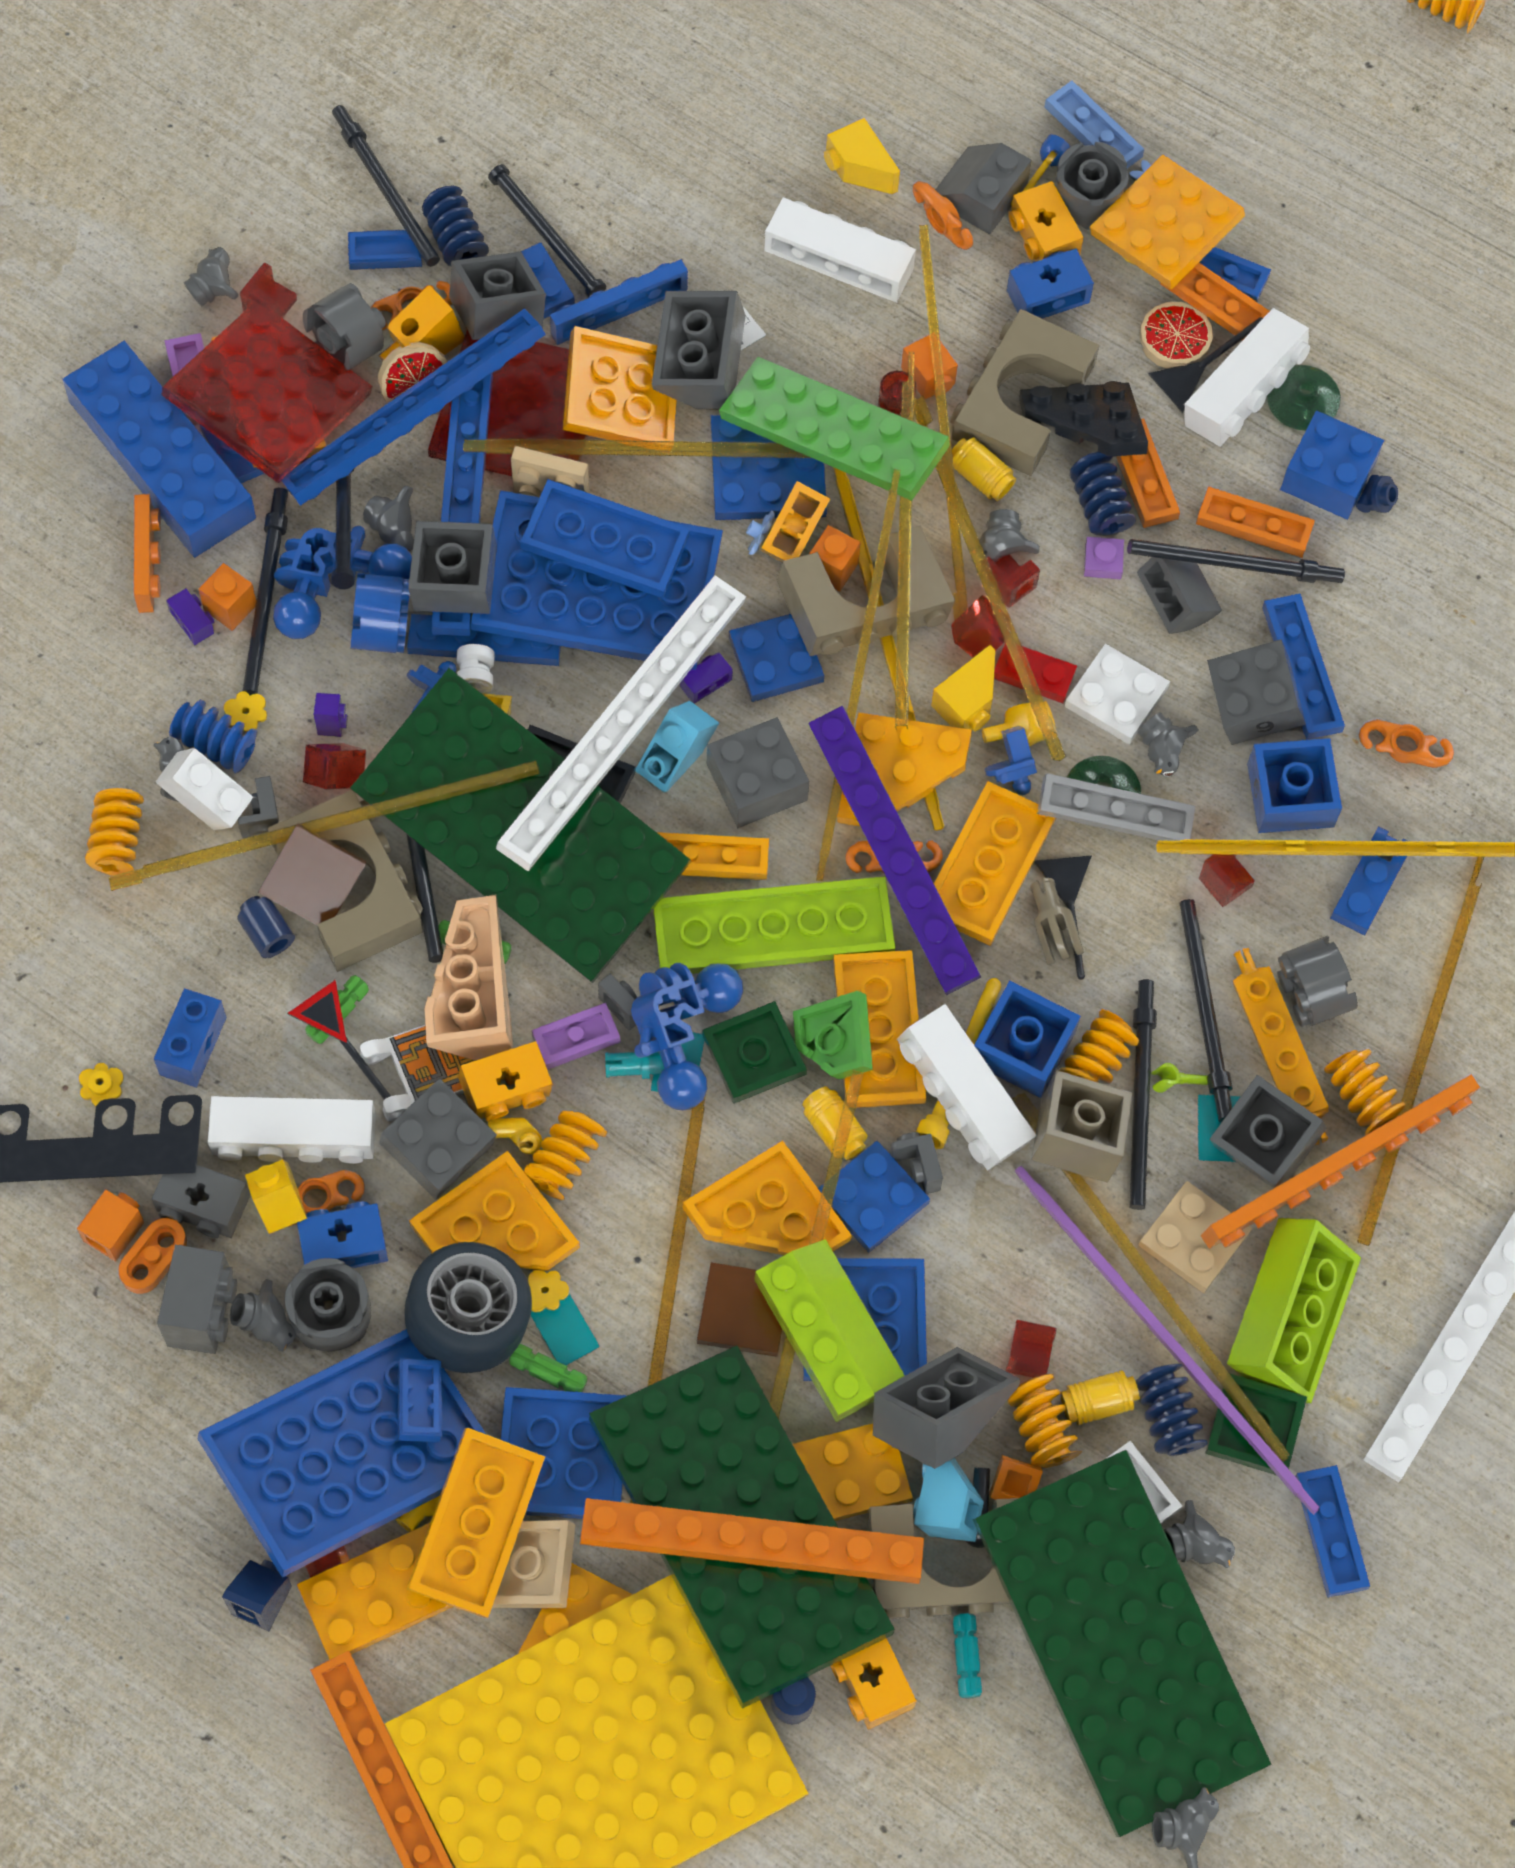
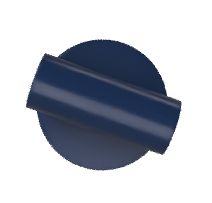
(1378, 495)

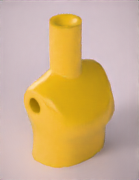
(1017, 715)

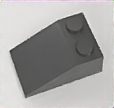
(941, 1406)

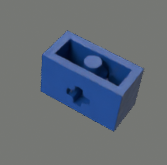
(1050, 284)
(190, 1037)
(363, 1230)

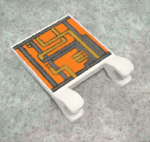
(416, 1065)

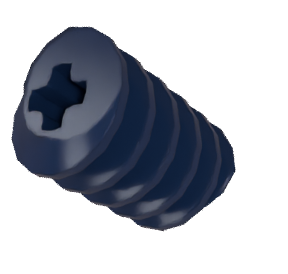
(453, 225)
(1101, 495)
(1168, 1411)

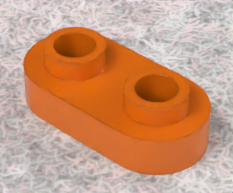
(149, 1255)

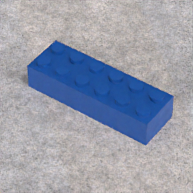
(159, 449)

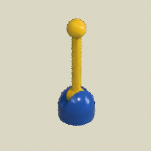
(1050, 154)

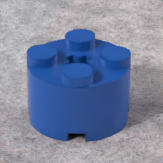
(380, 613)

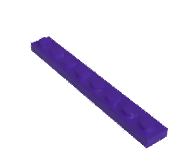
(894, 850)

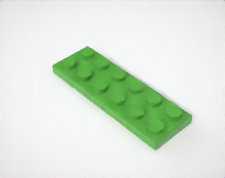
(834, 427)

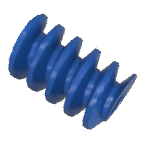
(213, 736)

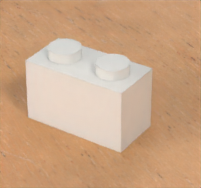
(204, 789)

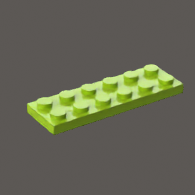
(774, 925)

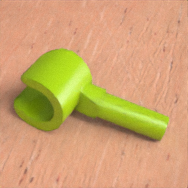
(1171, 1076)

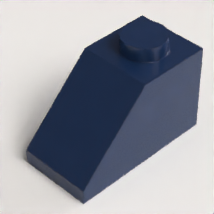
(257, 1594)

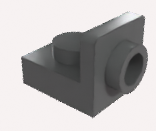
(263, 808)
(619, 999)
(925, 1165)

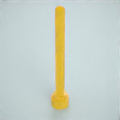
(936, 1123)

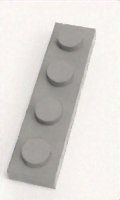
(1115, 809)

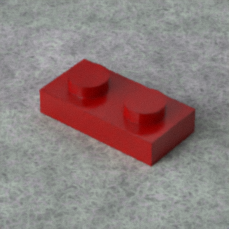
(1050, 673)

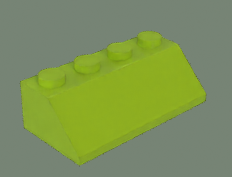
(1294, 1307)
(828, 1327)

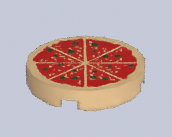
(1175, 335)
(407, 367)

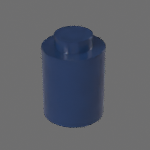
(265, 926)
(794, 1702)

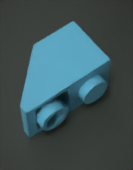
(676, 745)
(947, 1503)

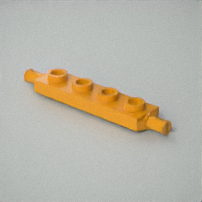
(1278, 1036)

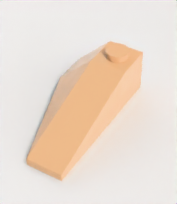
(470, 993)

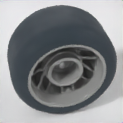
(474, 1280)

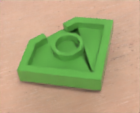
(836, 1034)

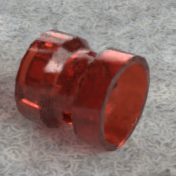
(891, 391)

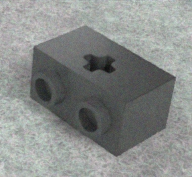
(213, 1217)

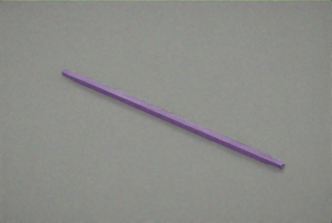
(1168, 1340)

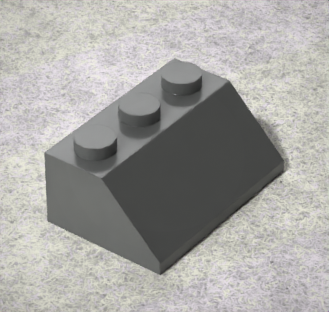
(699, 347)

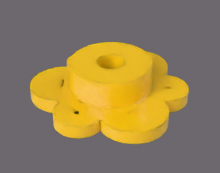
(246, 703)
(111, 1079)
(547, 1282)

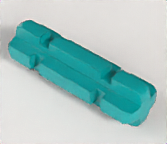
(967, 1655)

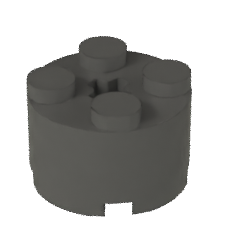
(1091, 180)
(346, 326)
(1317, 980)
(306, 1299)

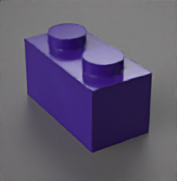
(190, 616)
(708, 677)
(330, 714)

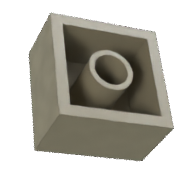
(1082, 1126)

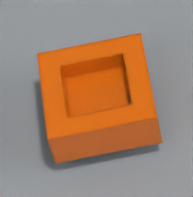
(1014, 1479)

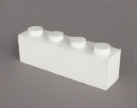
(839, 249)
(1247, 377)
(965, 1087)
(292, 1128)

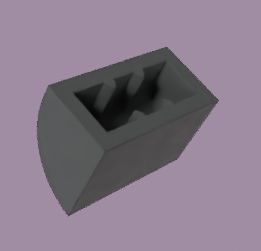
(1179, 593)

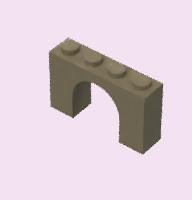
(1026, 347)
(832, 623)
(387, 913)
(937, 1599)

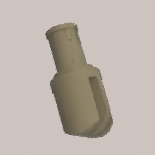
(1054, 919)

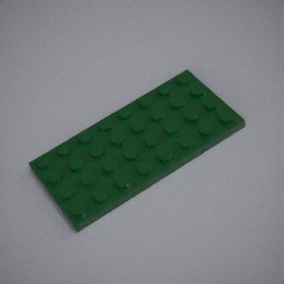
(590, 880)
(718, 1448)
(1121, 1642)

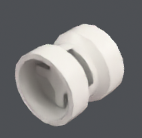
(475, 666)

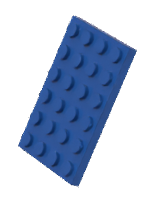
(581, 610)
(328, 1458)

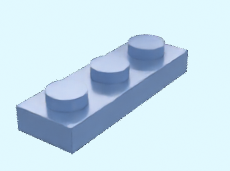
(1090, 122)

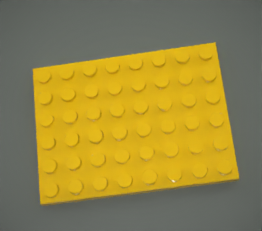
(597, 1748)

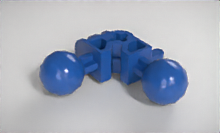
(307, 569)
(716, 989)

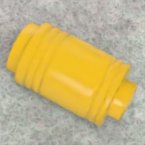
(982, 468)
(823, 1112)
(1099, 1397)

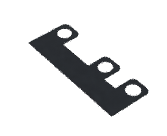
(107, 1152)

